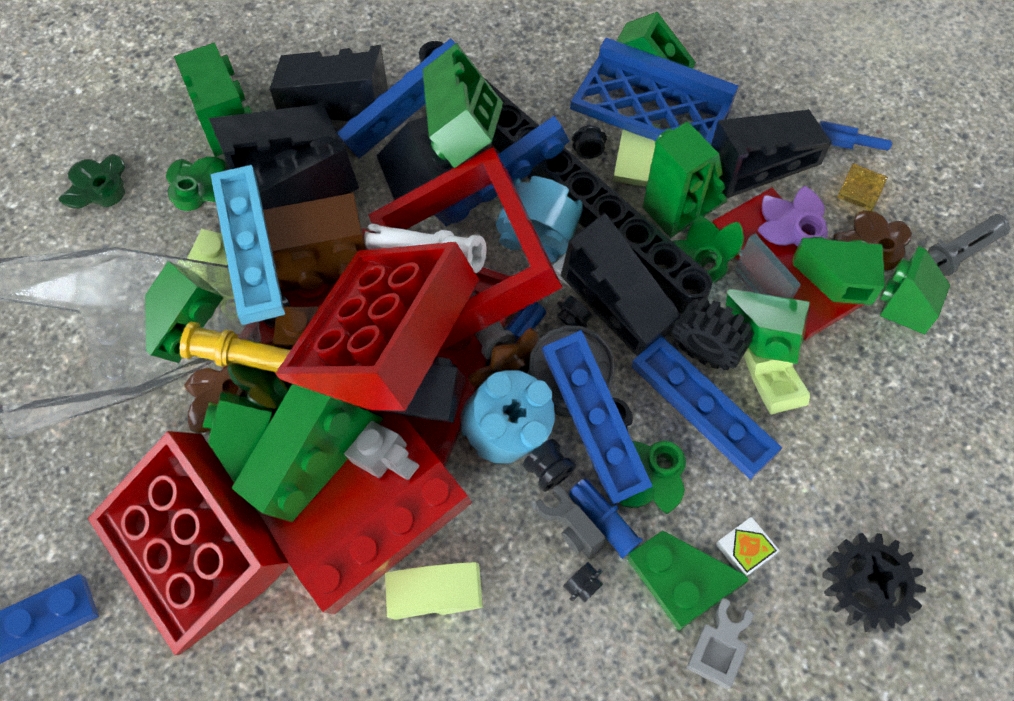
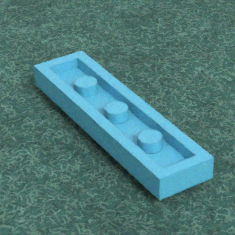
(247, 245)

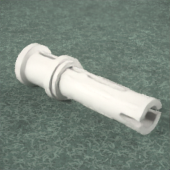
(386, 237)

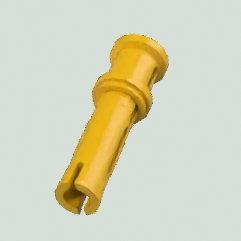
(227, 348)

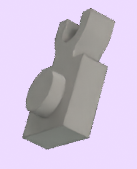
(718, 650)

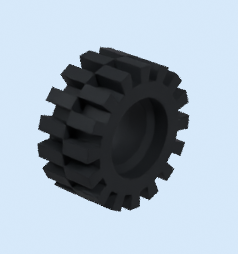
(713, 334)

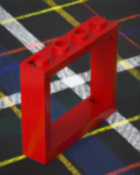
(451, 187)

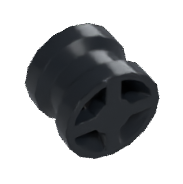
(549, 465)

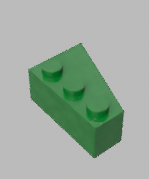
(211, 88)
(459, 106)
(683, 179)
(300, 451)

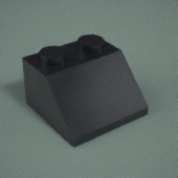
(410, 159)

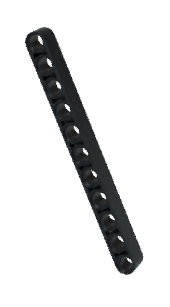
(601, 199)

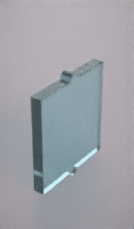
(764, 271)

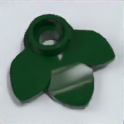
(95, 183)
(263, 386)

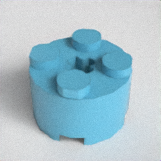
(550, 212)
(525, 403)

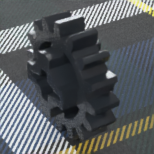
(879, 564)

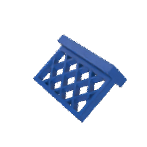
(662, 80)

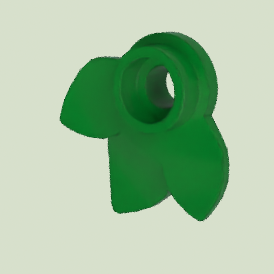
(191, 182)
(709, 245)
(666, 483)

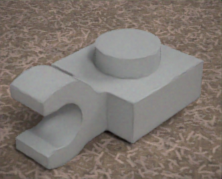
(381, 450)

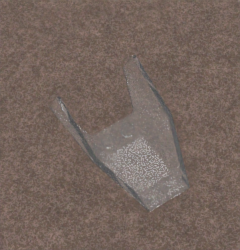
(110, 295)

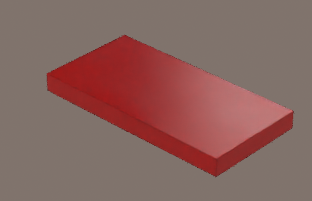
(821, 309)

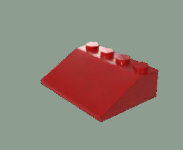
(382, 325)
(367, 523)
(187, 539)

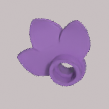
(789, 220)

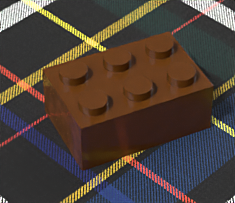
(314, 241)

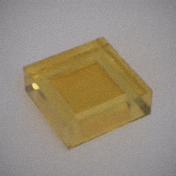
(862, 187)

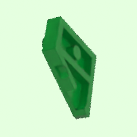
(683, 577)

